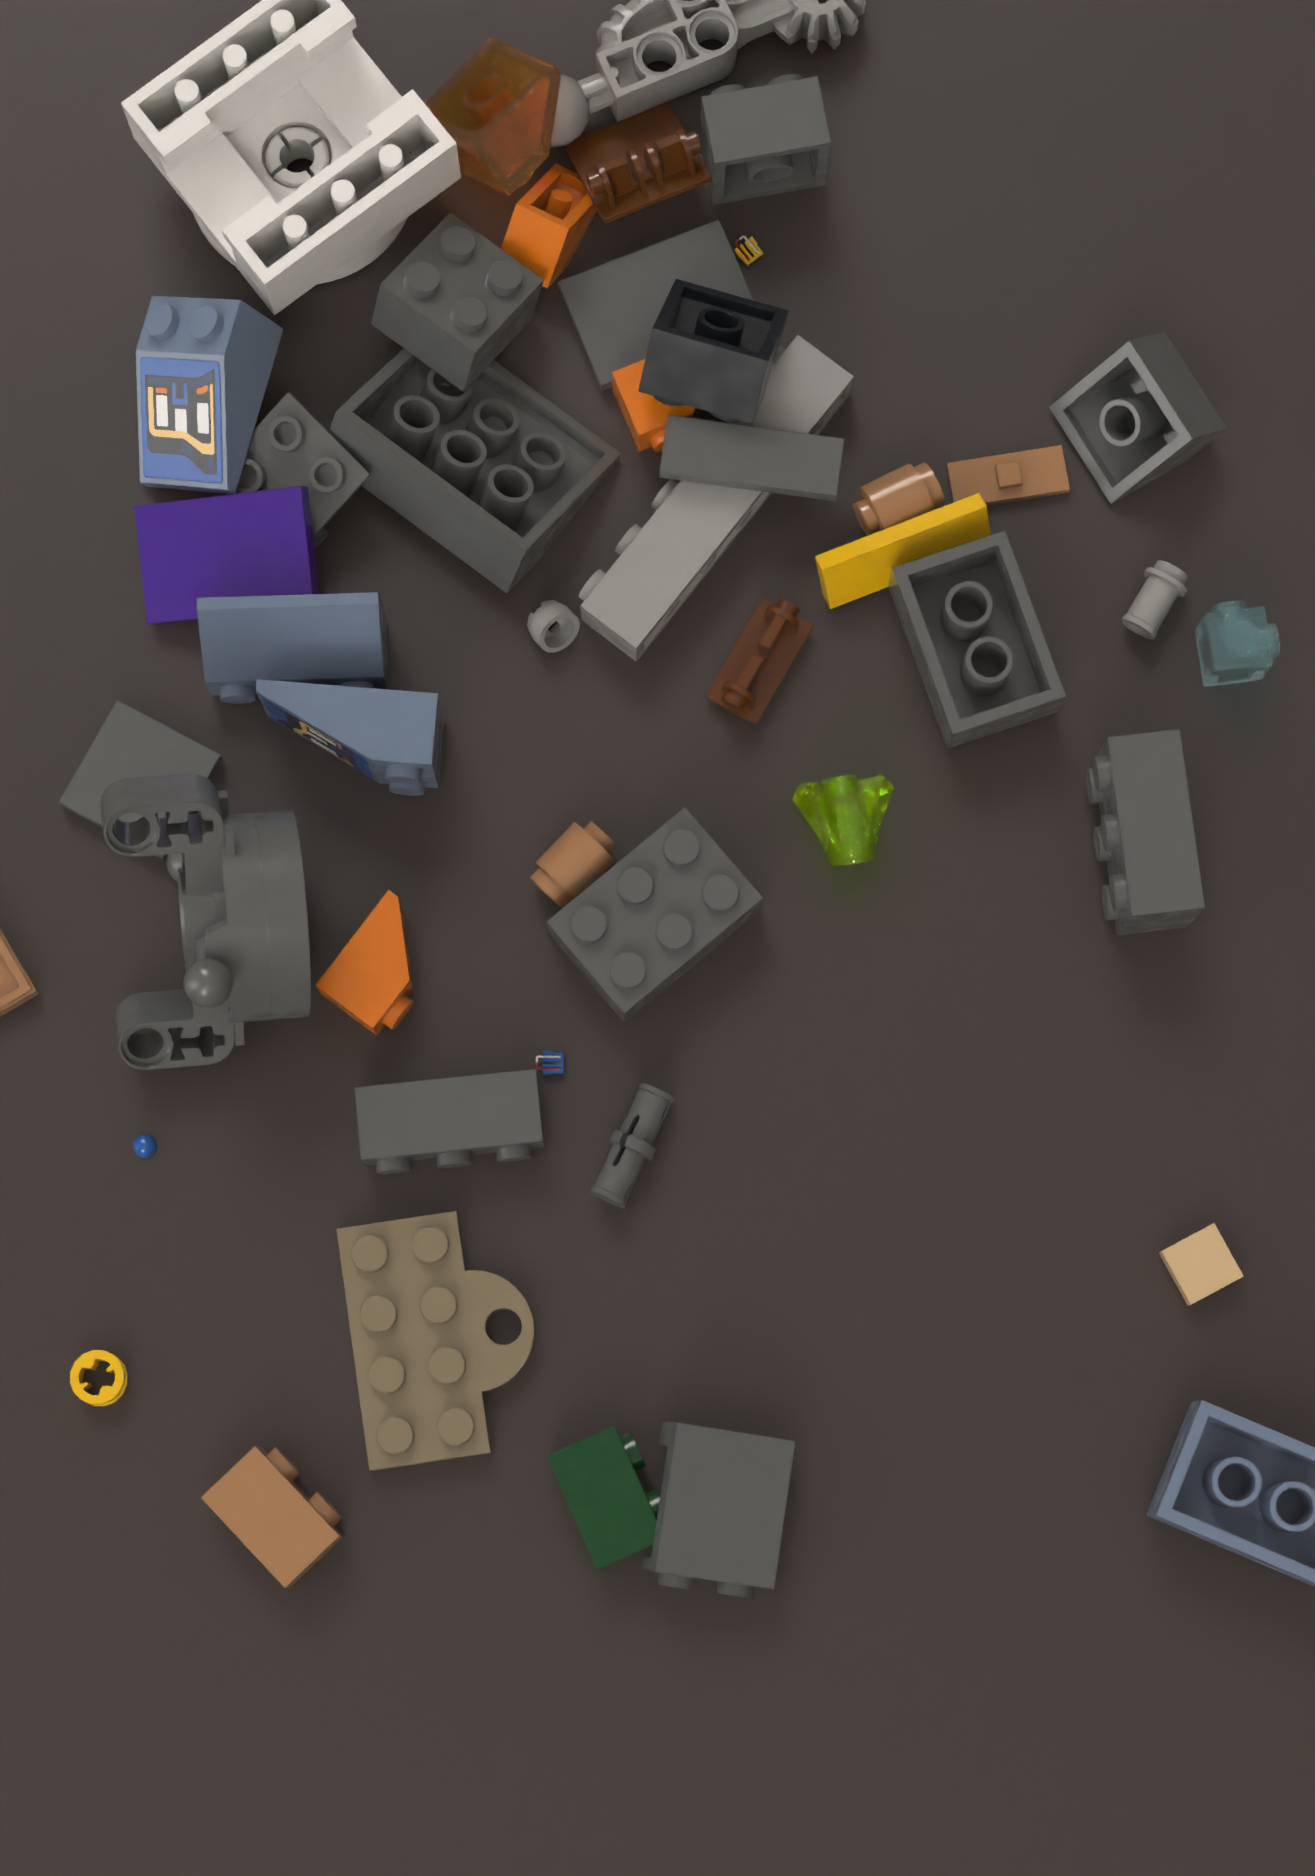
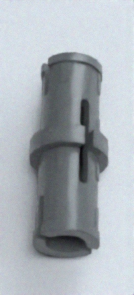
(632, 1145)

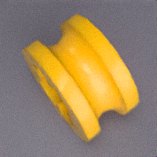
(107, 1394)

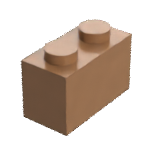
(274, 1515)

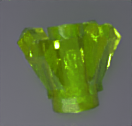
(845, 814)

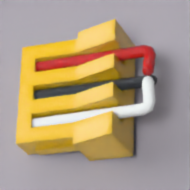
(748, 251)

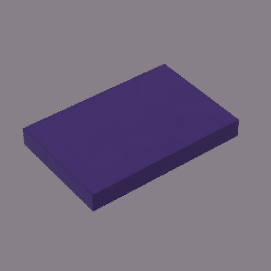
(224, 549)

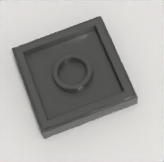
(133, 748)

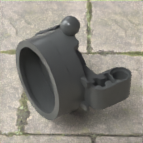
(237, 917)

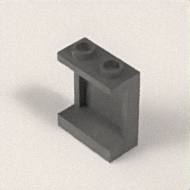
(720, 1508)

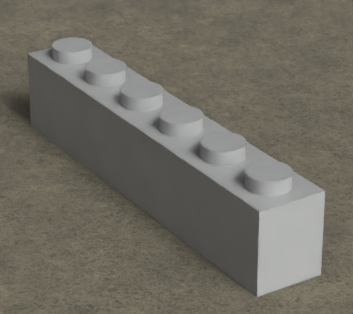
(699, 520)

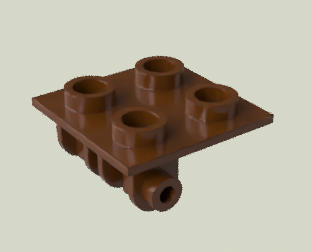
(638, 162)

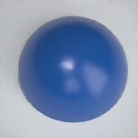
(144, 1146)

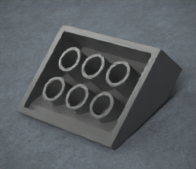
(476, 468)

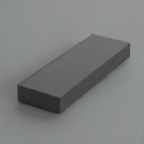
(751, 458)

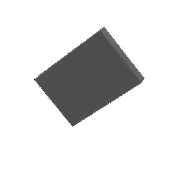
(621, 299)

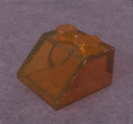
(500, 114)

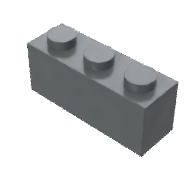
(449, 1120)

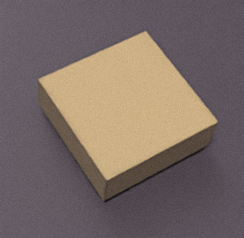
(1201, 1264)

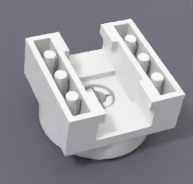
(280, 90)

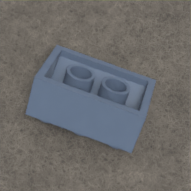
(292, 640)

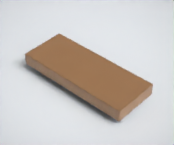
(1010, 476)

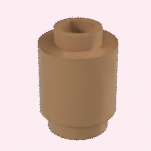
(897, 497)
(574, 863)

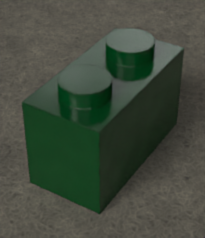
(607, 1495)

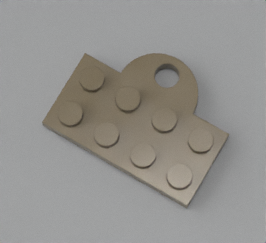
(425, 1339)

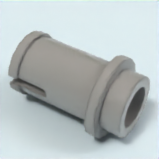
(1155, 599)

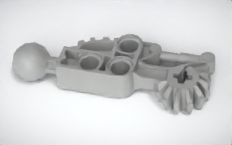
(672, 33)

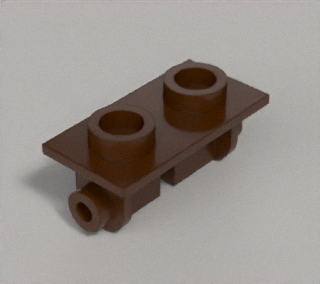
(760, 659)

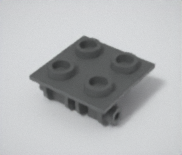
(296, 451)

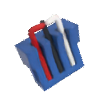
(552, 1063)

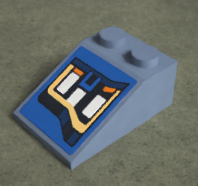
(200, 390)
(376, 731)

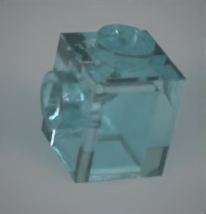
(1235, 644)

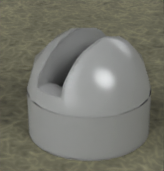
(561, 634)

